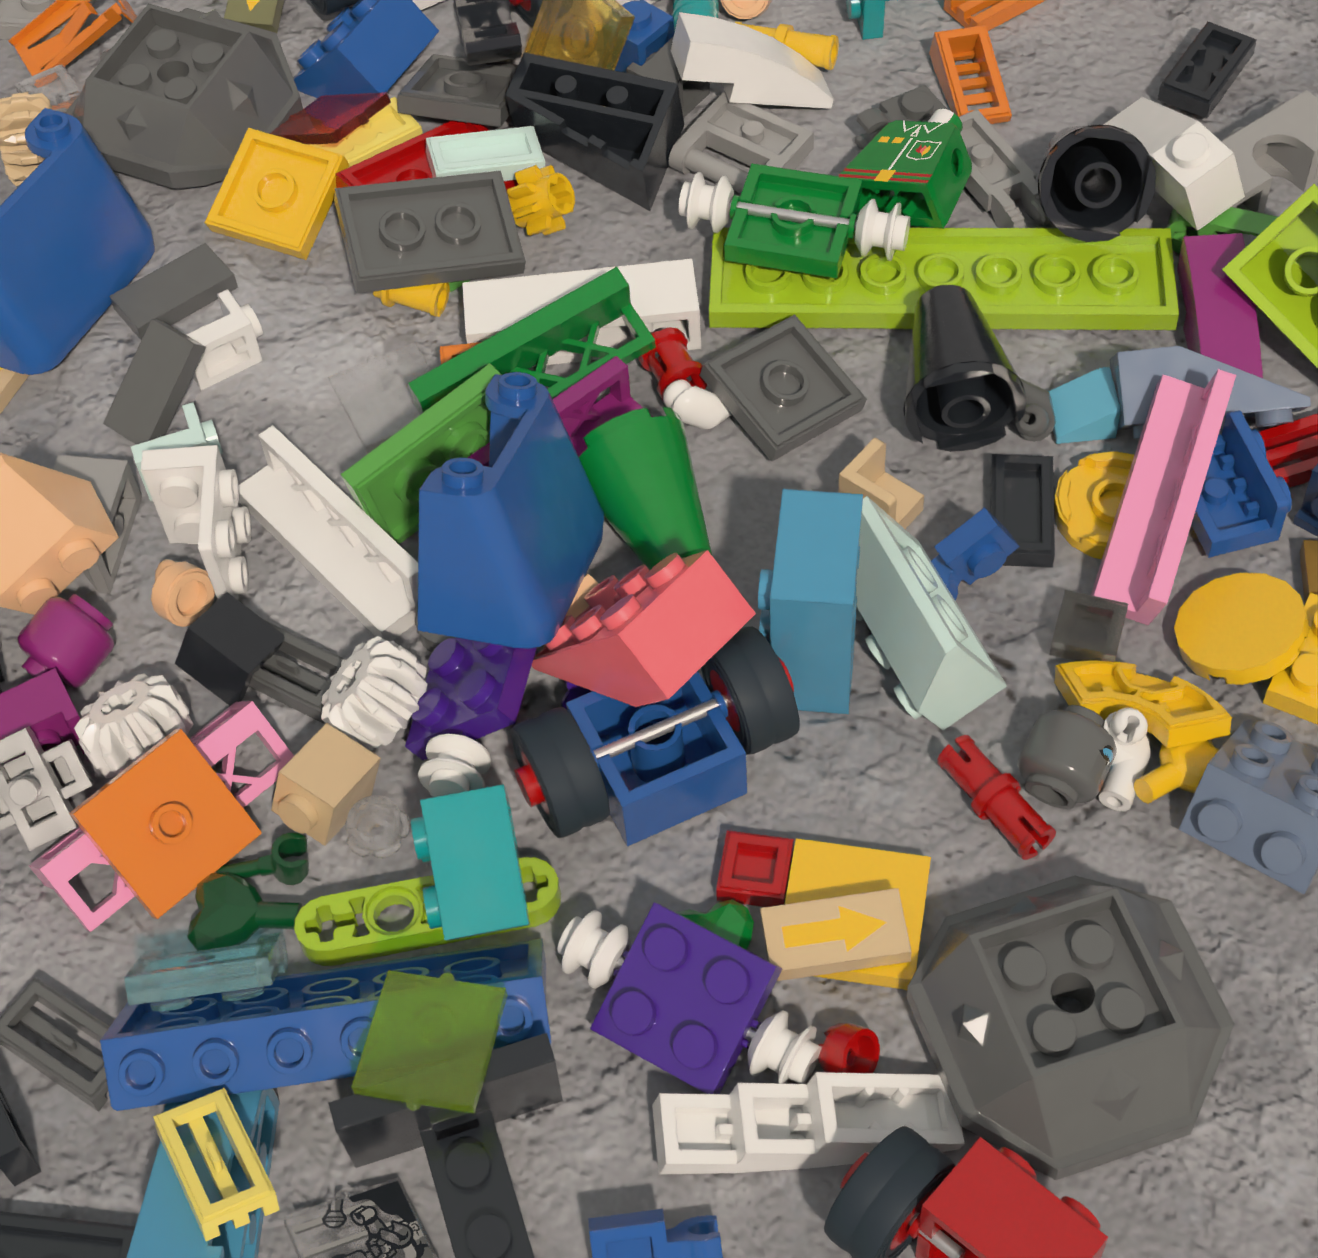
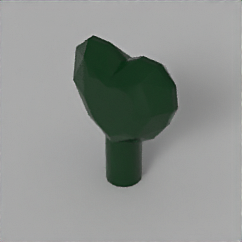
(234, 912)

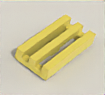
(233, 1205)

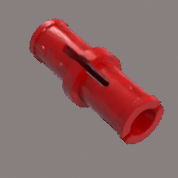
(996, 797)

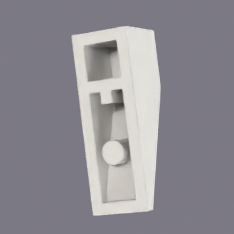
(1190, 162)

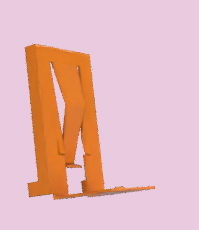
(65, 45)

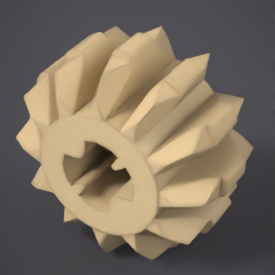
(15, 116)

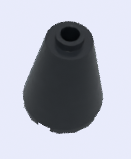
(1095, 181)
(958, 374)

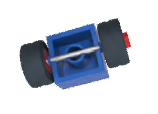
(660, 758)

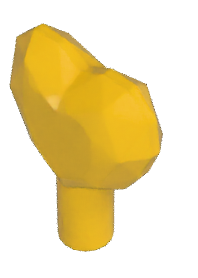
(1179, 768)

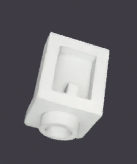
(228, 342)

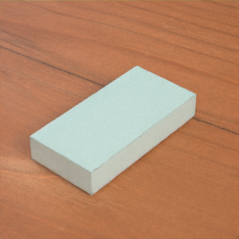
(485, 151)

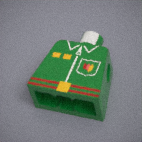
(916, 166)

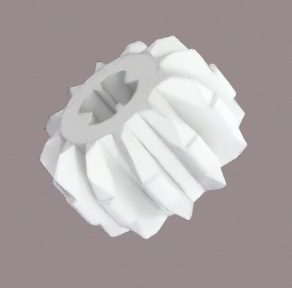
(374, 692)
(130, 722)

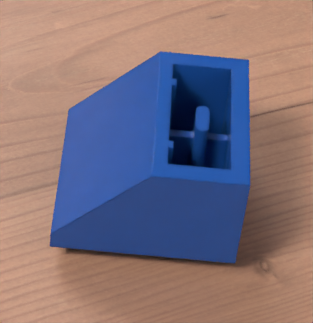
(365, 49)

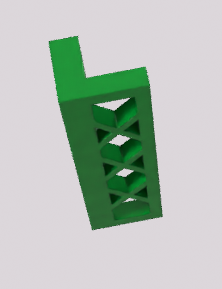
(541, 336)

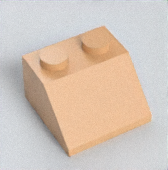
(47, 532)

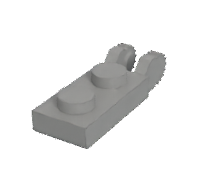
(999, 175)

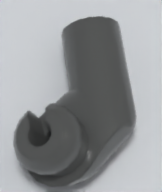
(1039, 413)

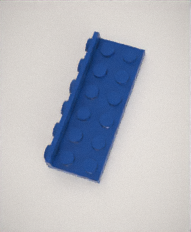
(299, 1028)

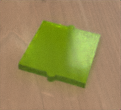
(430, 1041)

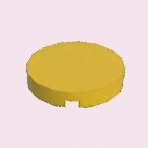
(1090, 499)
(1241, 628)

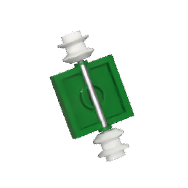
(793, 219)

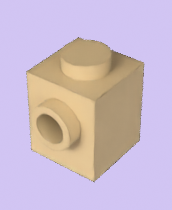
(324, 783)

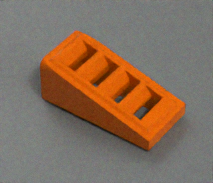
(975, 45)

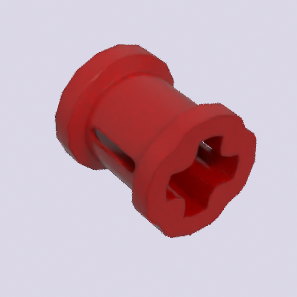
(673, 361)

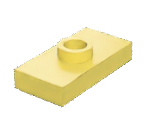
(381, 133)

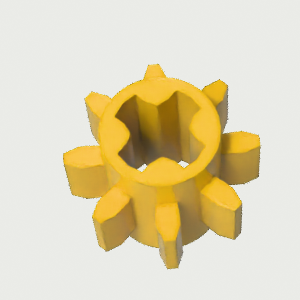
(541, 200)

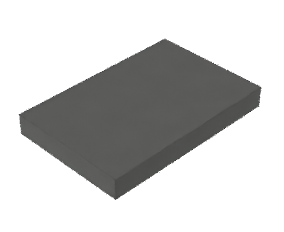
(429, 231)

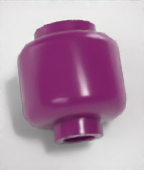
(68, 638)

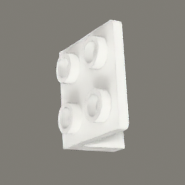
(201, 507)

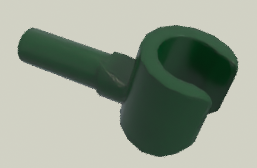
(284, 871)

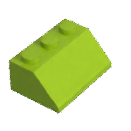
(1282, 273)

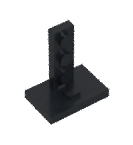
(462, 1146)

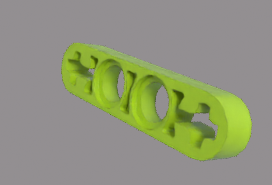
(371, 901)

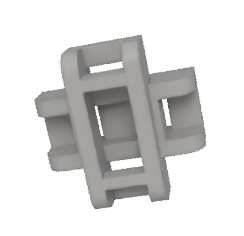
(32, 789)

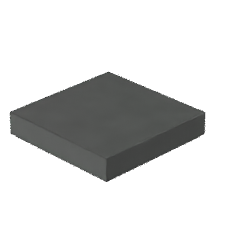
(458, 92)
(783, 387)

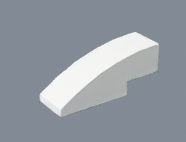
(747, 64)

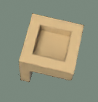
(868, 477)

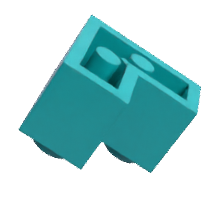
(472, 863)

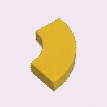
(1174, 709)

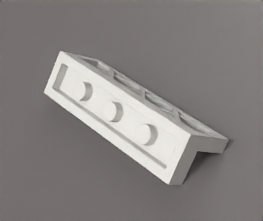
(333, 538)

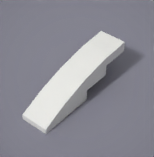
(799, 1124)

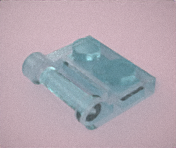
(235, 971)

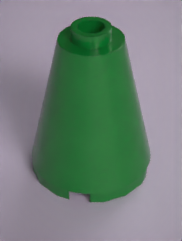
(647, 484)

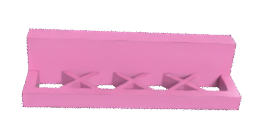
(1162, 494)
(214, 742)

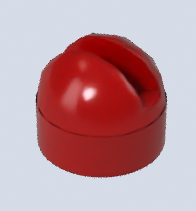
(851, 1038)

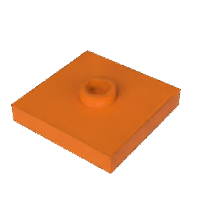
(166, 823)

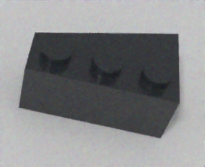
(600, 121)

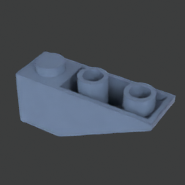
(1138, 372)

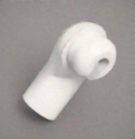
(695, 405)
(1129, 732)

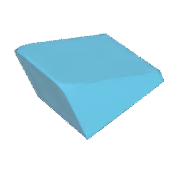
(1086, 408)

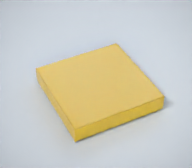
(276, 193)
(839, 870)

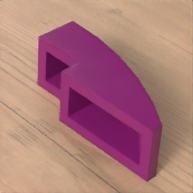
(1218, 314)

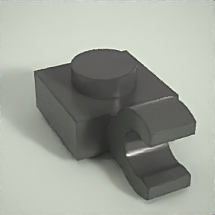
(910, 106)

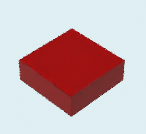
(755, 869)

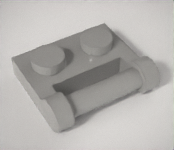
(742, 134)

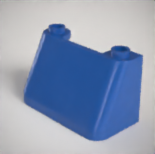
(63, 246)
(512, 537)

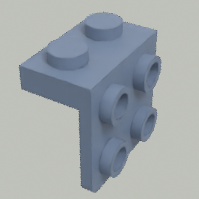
(1261, 803)

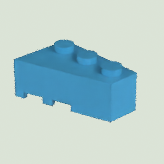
(812, 596)
(166, 1220)

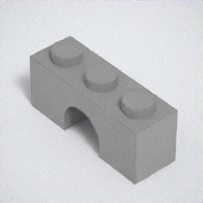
(1277, 145)

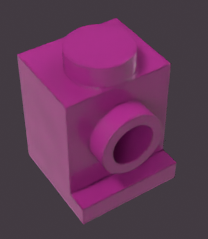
(43, 707)

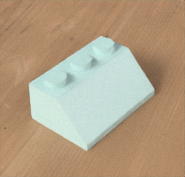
(918, 625)

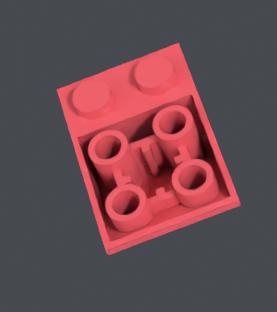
(647, 630)

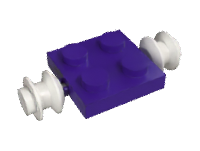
(468, 695)
(687, 999)

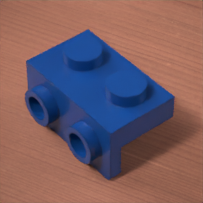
(1241, 495)

